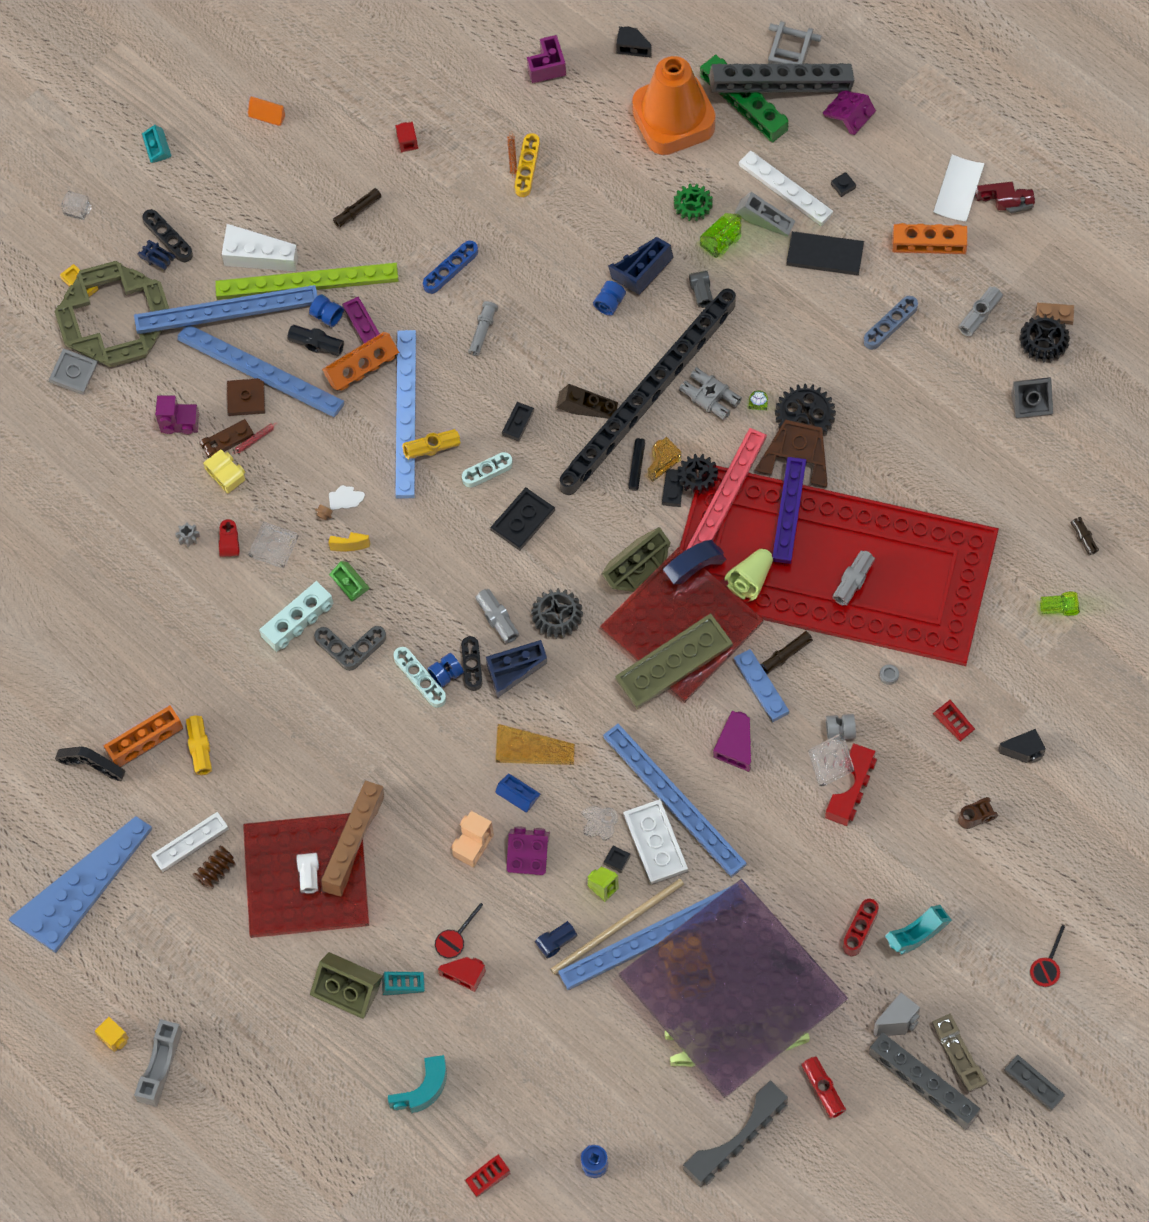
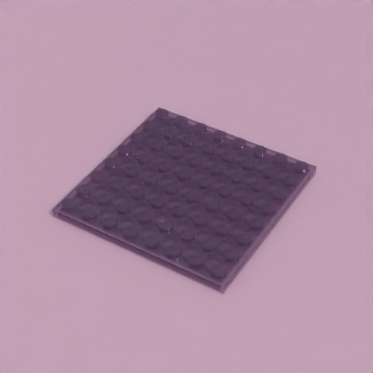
(733, 987)

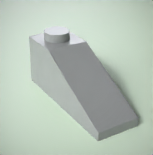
(763, 214)

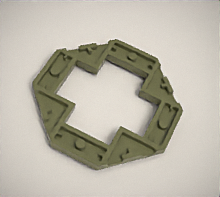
(77, 297)

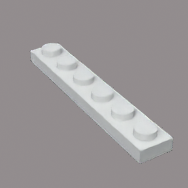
(785, 188)

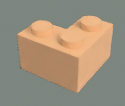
(474, 839)

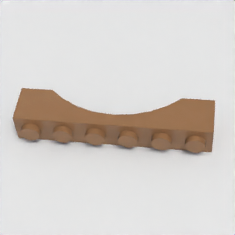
(342, 860)

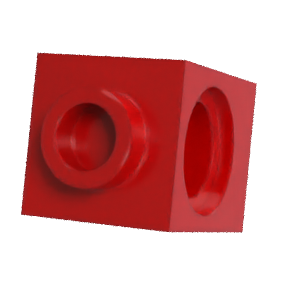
(406, 136)

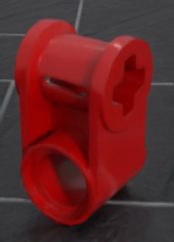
(228, 540)

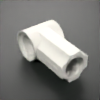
(308, 867)

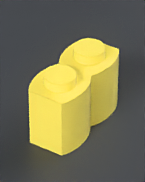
(224, 471)

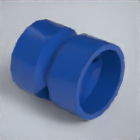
(608, 299)
(327, 311)
(439, 672)
(594, 1161)

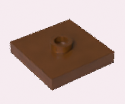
(245, 397)

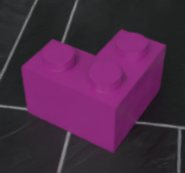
(549, 63)
(176, 417)

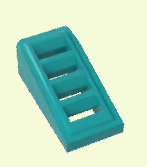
(403, 989)

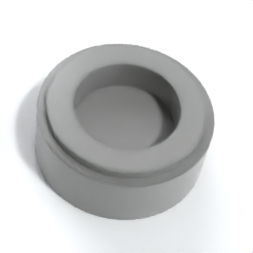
(889, 674)

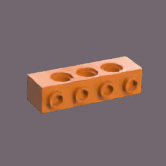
(937, 244)
(334, 371)
(143, 736)

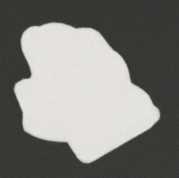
(345, 498)

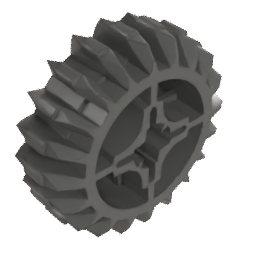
(543, 618)

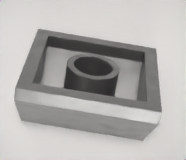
(1032, 397)

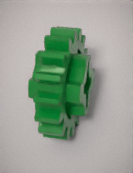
(693, 202)

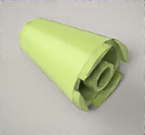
(749, 575)

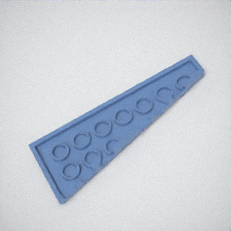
(65, 902)

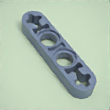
(890, 322)

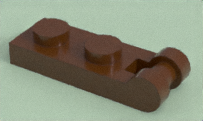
(227, 438)

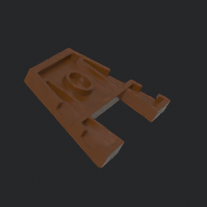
(801, 442)

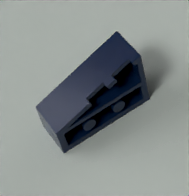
(515, 665)

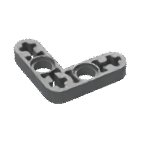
(347, 652)

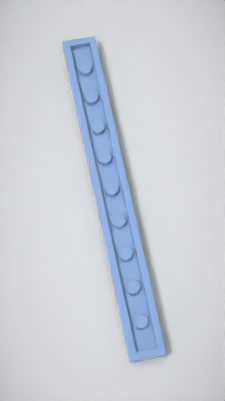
(405, 412)

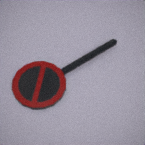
(1044, 970)

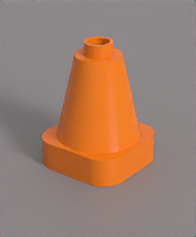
(673, 108)

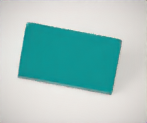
(156, 144)

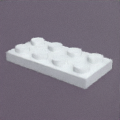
(655, 841)

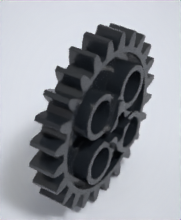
(820, 405)

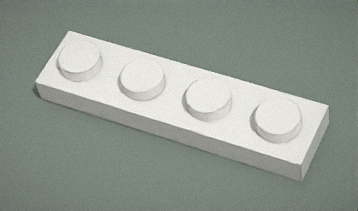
(189, 842)

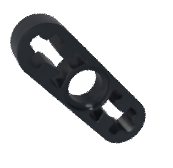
(477, 669)

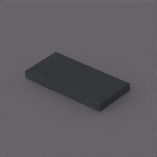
(825, 253)

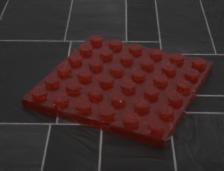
(666, 609)
(274, 879)

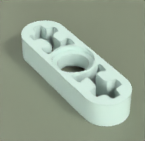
(472, 471)

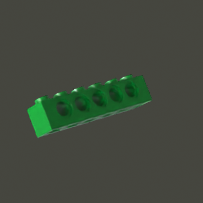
(772, 128)

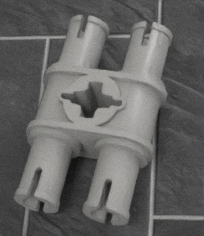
(710, 386)

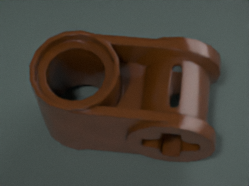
(980, 812)

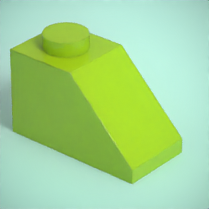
(603, 882)

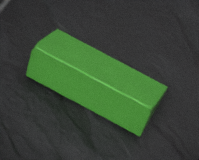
(349, 580)

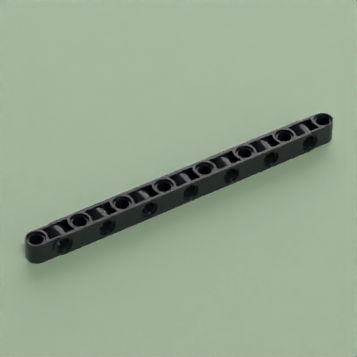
(647, 392)

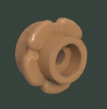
(323, 512)

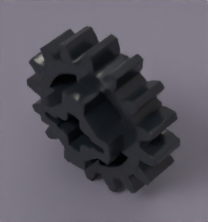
(688, 475)

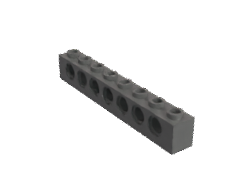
(781, 77)

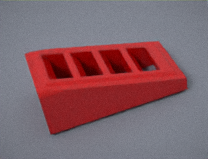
(959, 716)
(497, 1160)

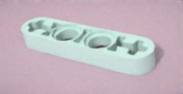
(417, 678)

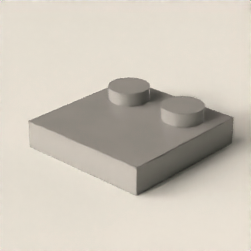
(73, 371)

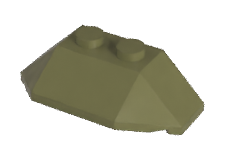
(637, 561)

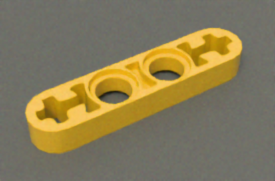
(527, 165)

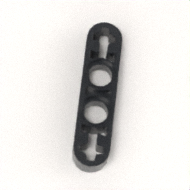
(166, 236)

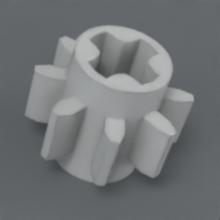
(192, 534)

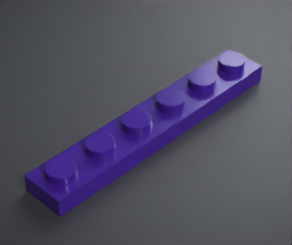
(789, 510)

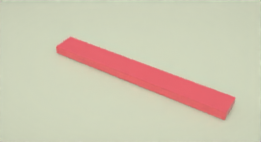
(729, 487)

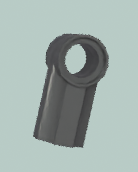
(701, 285)

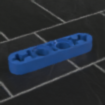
(452, 268)

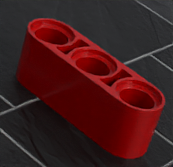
(860, 936)

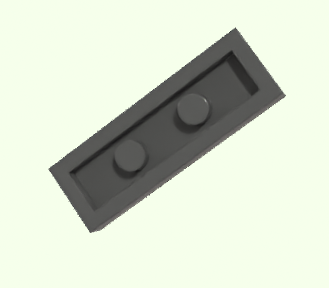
(1034, 1082)

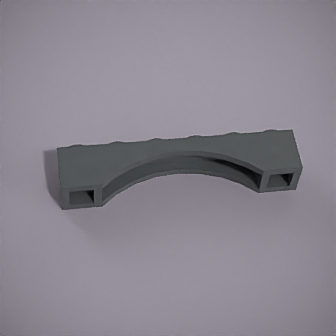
(706, 1163)

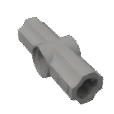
(975, 318)
(853, 578)
(497, 616)

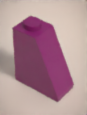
(735, 742)

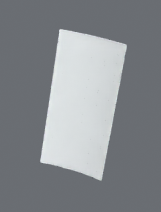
(958, 188)

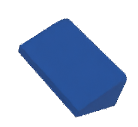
(517, 792)

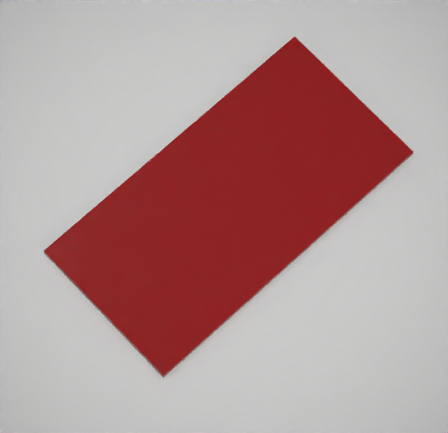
(915, 596)

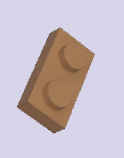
(1061, 311)

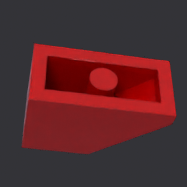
(464, 972)

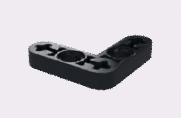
(87, 756)

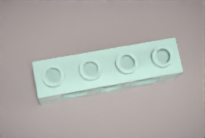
(298, 607)

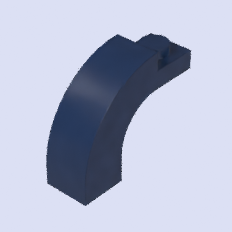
(694, 559)

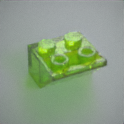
(721, 234)

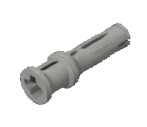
(484, 321)

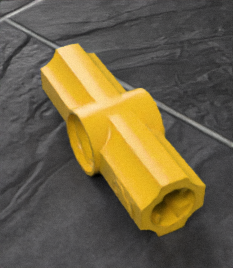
(421, 447)
(199, 745)

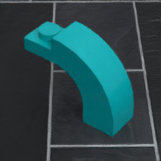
(919, 931)
(427, 1092)

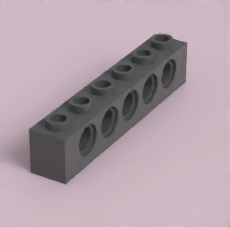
(924, 1081)

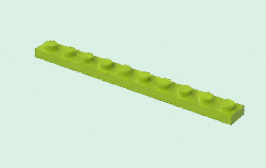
(321, 279)

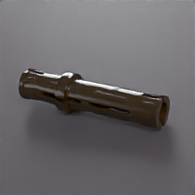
(351, 212)
(780, 657)

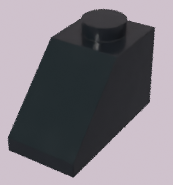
(632, 43)
(1024, 747)

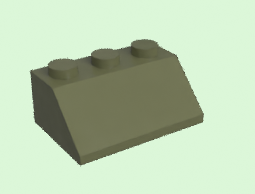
(345, 985)

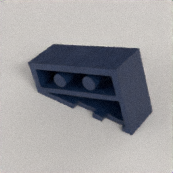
(642, 266)

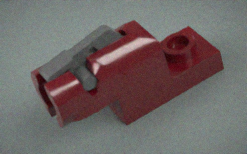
(1006, 196)

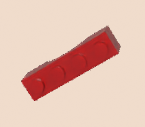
(842, 806)

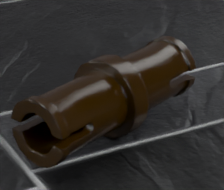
(1084, 536)

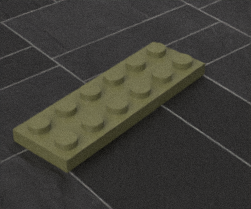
(673, 661)

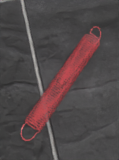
(261, 435)

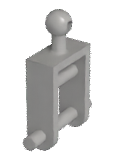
(801, 57)

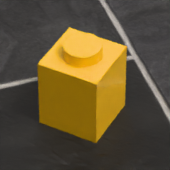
(112, 1034)

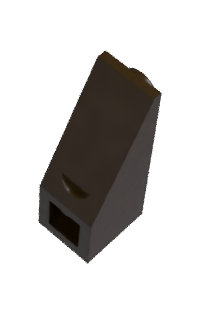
(586, 403)

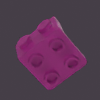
(852, 109)
(527, 850)

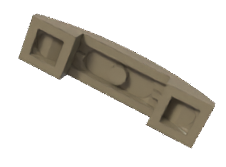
(958, 1054)

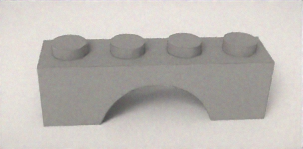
(164, 1049)

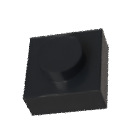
(843, 184)
(617, 859)

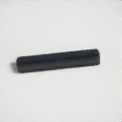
(636, 464)

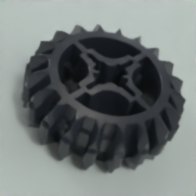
(1043, 345)

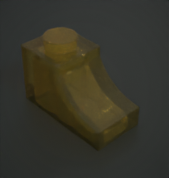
(665, 456)

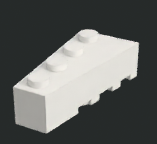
(257, 251)

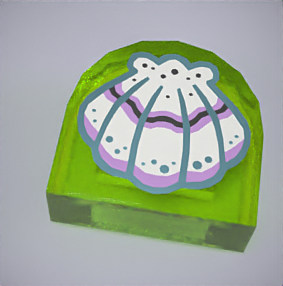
(758, 400)

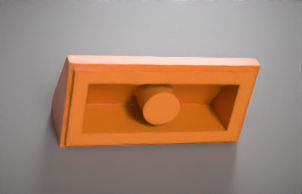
(266, 111)

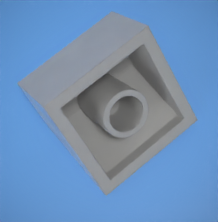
(898, 1017)

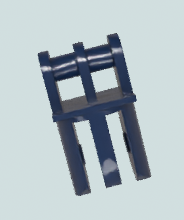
(156, 255)

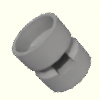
(843, 726)

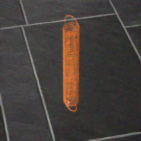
(514, 150)

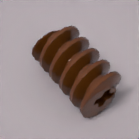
(215, 867)

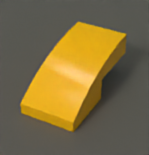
(355, 542)

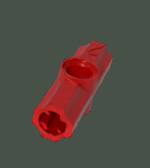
(828, 1098)

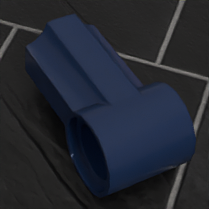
(551, 942)

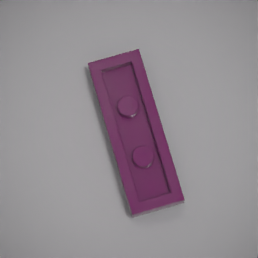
(360, 319)

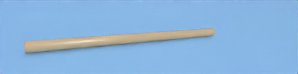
(617, 926)

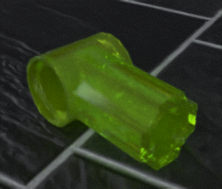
(1066, 604)

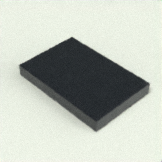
(522, 518)

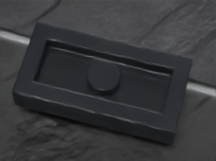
(518, 421)
(672, 490)

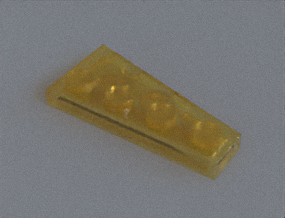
(531, 748)

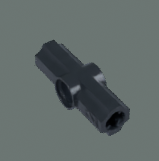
(315, 340)

